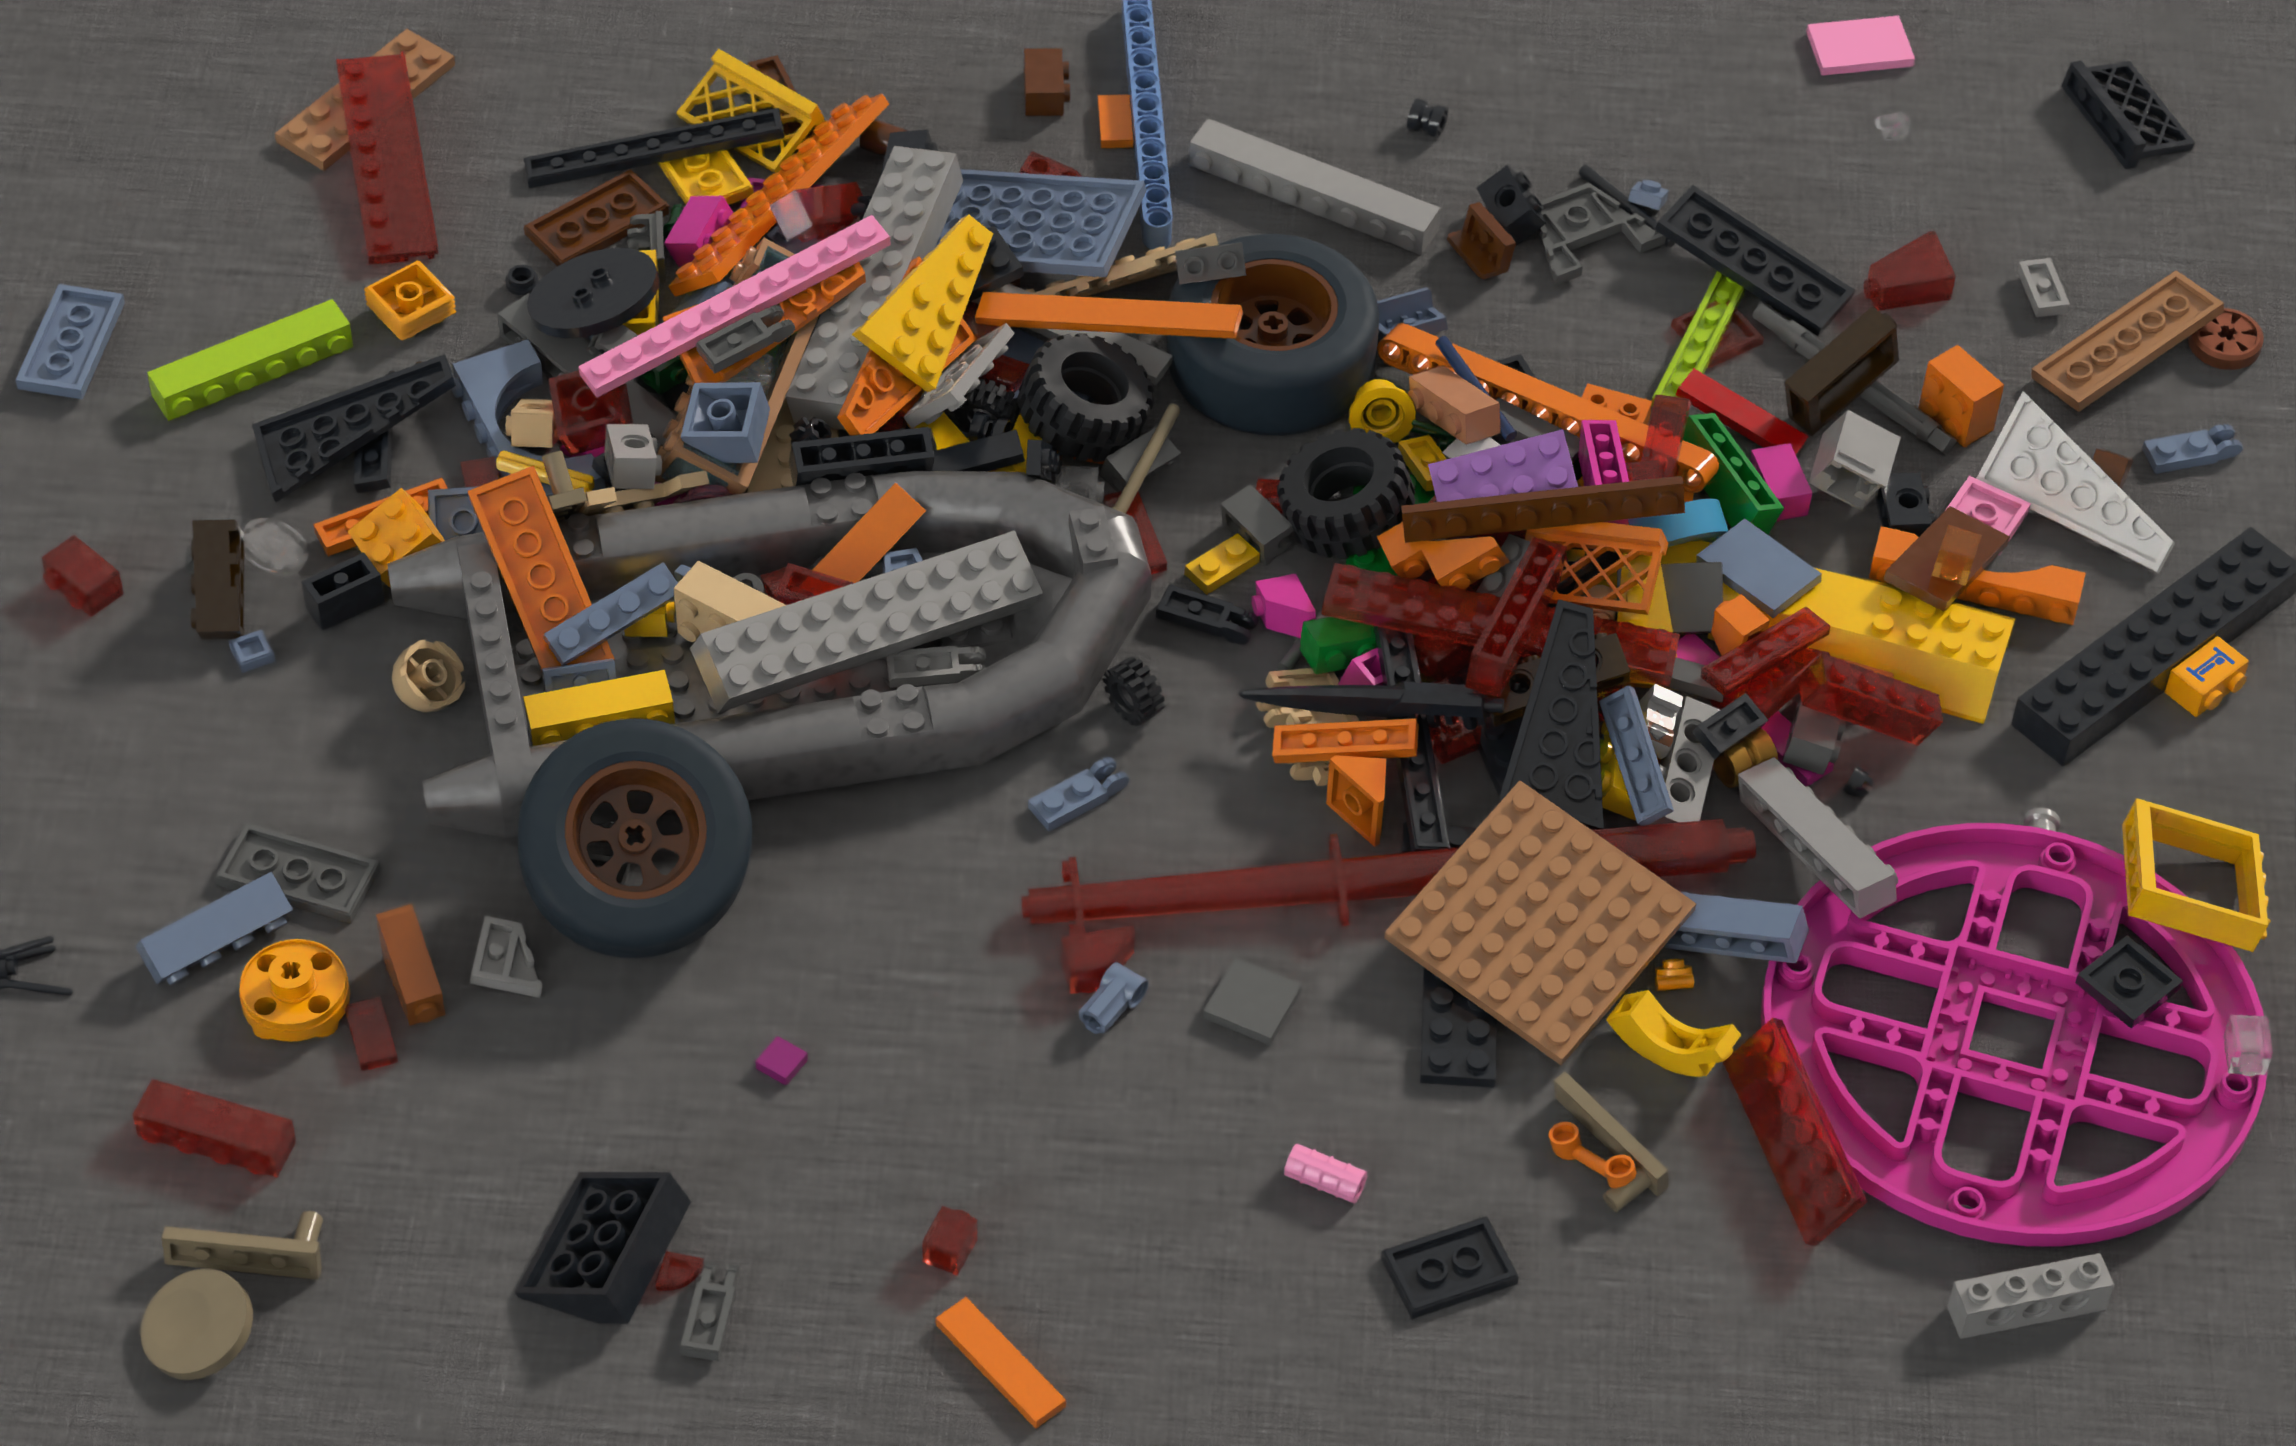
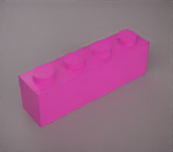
(1601, 455)

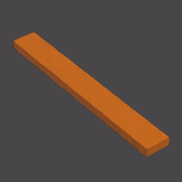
(1109, 315)

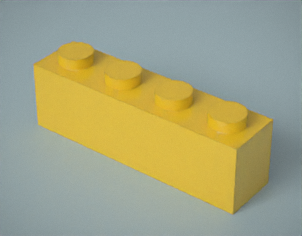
(567, 711)

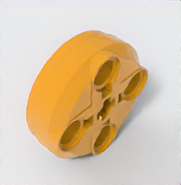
(294, 991)

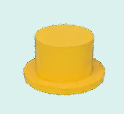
(1382, 409)

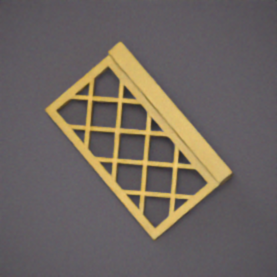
(758, 86)

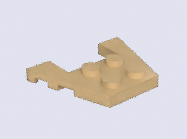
(609, 501)

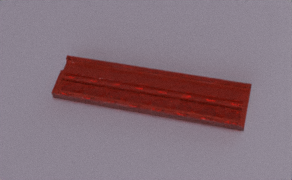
(386, 158)

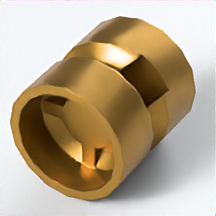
(1743, 756)

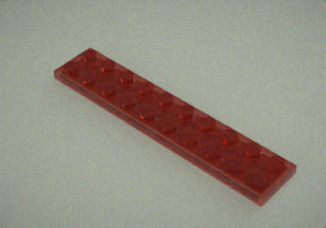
(1463, 614)

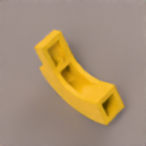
(1666, 1041)

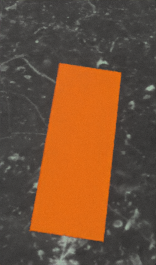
(872, 536)

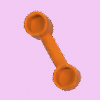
(1567, 1145)

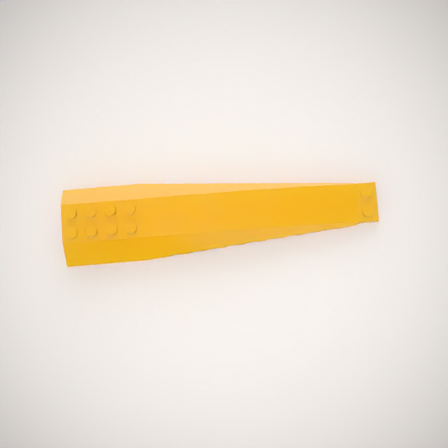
(1893, 631)

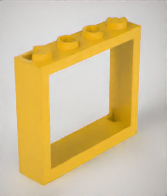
(2202, 836)

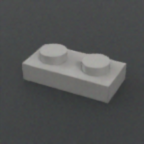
(2043, 287)

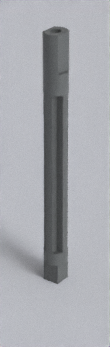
(1877, 394)

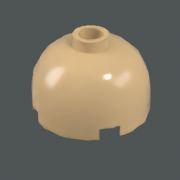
(428, 676)

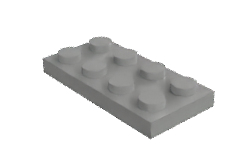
(960, 377)

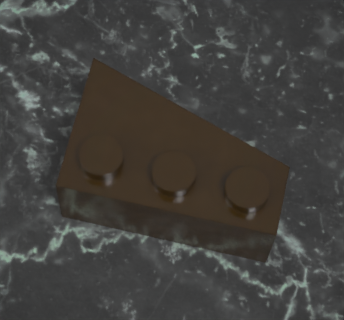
(218, 579)

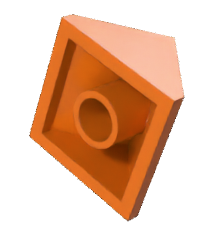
(1358, 793)

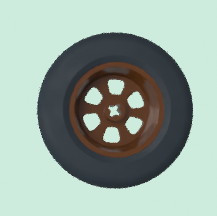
(1261, 377)
(604, 767)

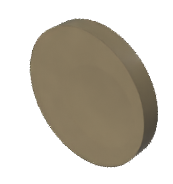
(196, 1324)

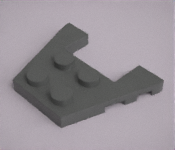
(1582, 218)

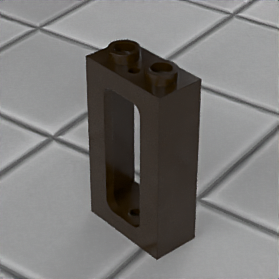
(1842, 370)

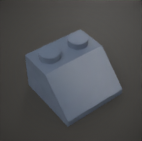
(727, 420)

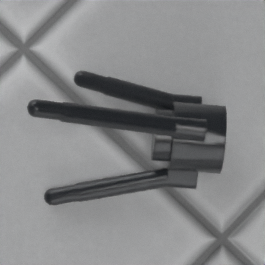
(29, 949)

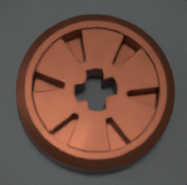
(2232, 354)

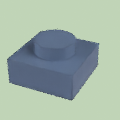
(1648, 194)

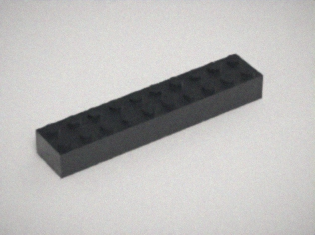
(2135, 657)

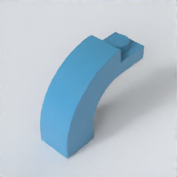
(1701, 521)

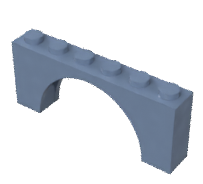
(490, 386)

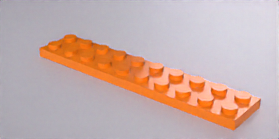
(797, 172)

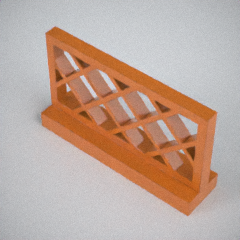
(1603, 538)

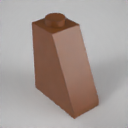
(410, 965)

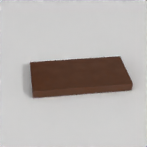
(594, 218)
(1915, 566)

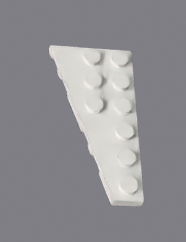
(2066, 486)

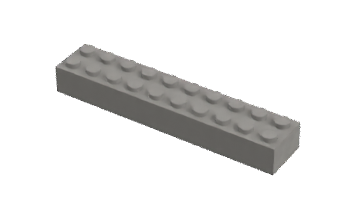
(912, 208)
(865, 621)

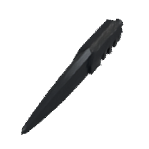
(1393, 702)

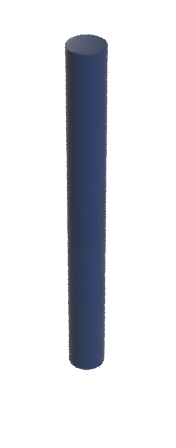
(1465, 372)

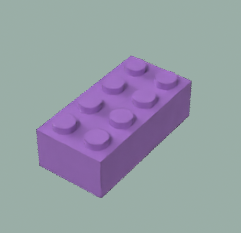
(1511, 468)

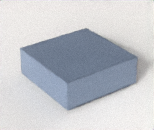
(251, 651)

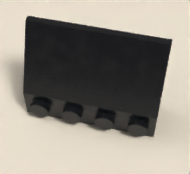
(605, 1244)

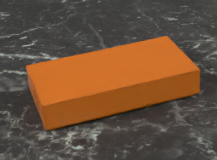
(1115, 121)

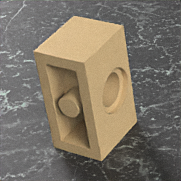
(532, 424)

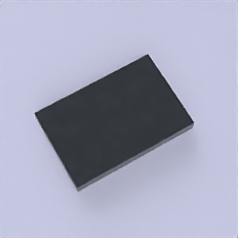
(1449, 1267)

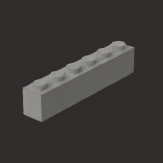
(1818, 837)

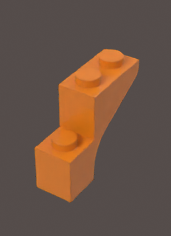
(1451, 561)

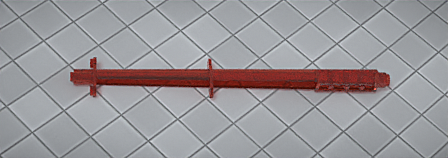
(1660, 848)

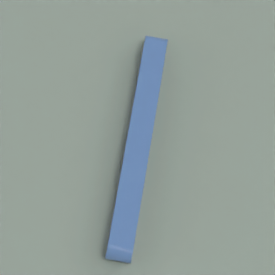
(1147, 122)

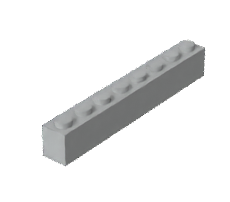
(1314, 186)

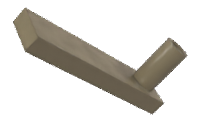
(565, 499)
(1616, 1139)
(248, 1253)

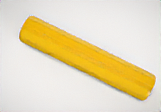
(512, 463)

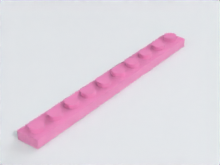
(733, 304)

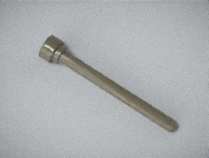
(1147, 458)

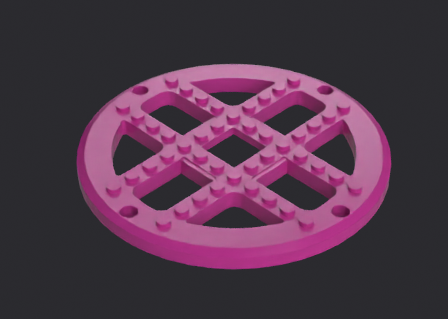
(2028, 1209)

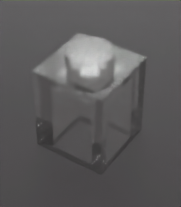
(2248, 1045)

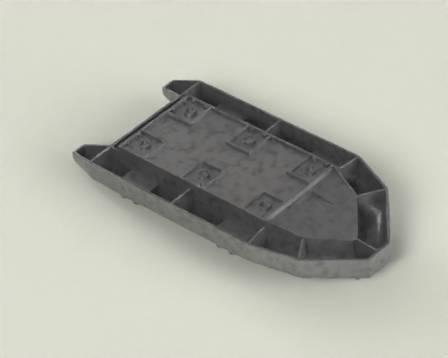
(835, 727)

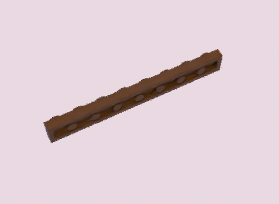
(1543, 509)

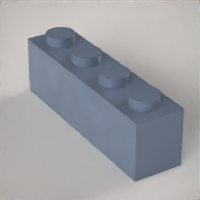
(215, 928)
(1742, 928)

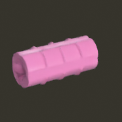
(1325, 1173)

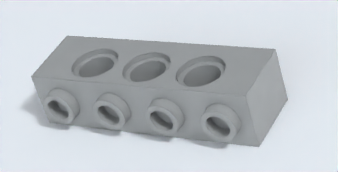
(1687, 764)
(2030, 1295)

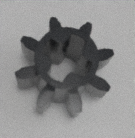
(810, 430)

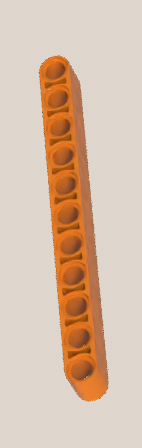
(1416, 352)

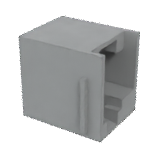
(1854, 459)

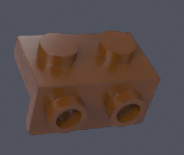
(1483, 243)

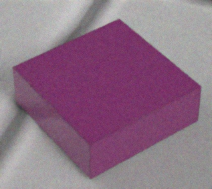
(781, 1060)

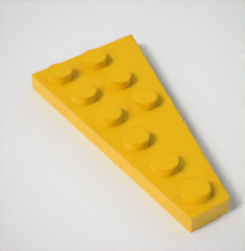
(926, 308)

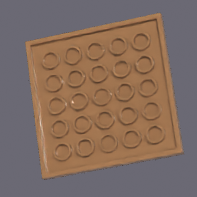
(1540, 922)

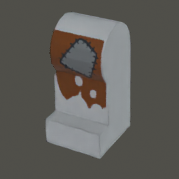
(1660, 711)

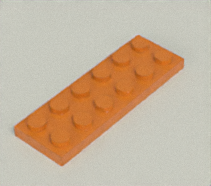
(533, 559)

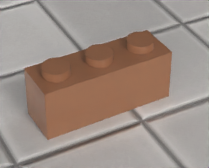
(1455, 404)

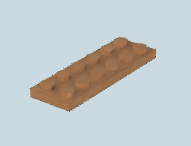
(320, 129)
(2127, 340)

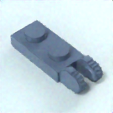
(2191, 449)
(1077, 794)

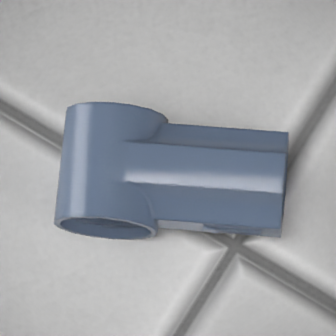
(1117, 992)

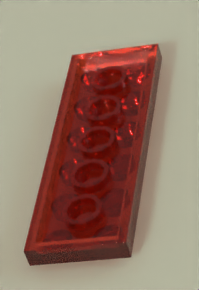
(1794, 1132)

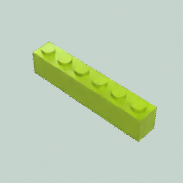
(250, 359)

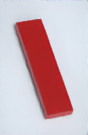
(1739, 412)

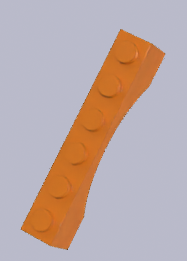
(2041, 593)

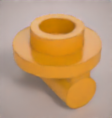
(1673, 975)

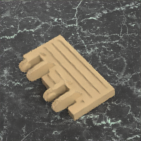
(1281, 715)

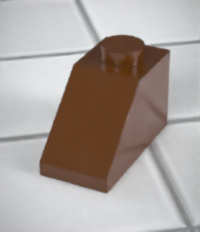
(2113, 464)

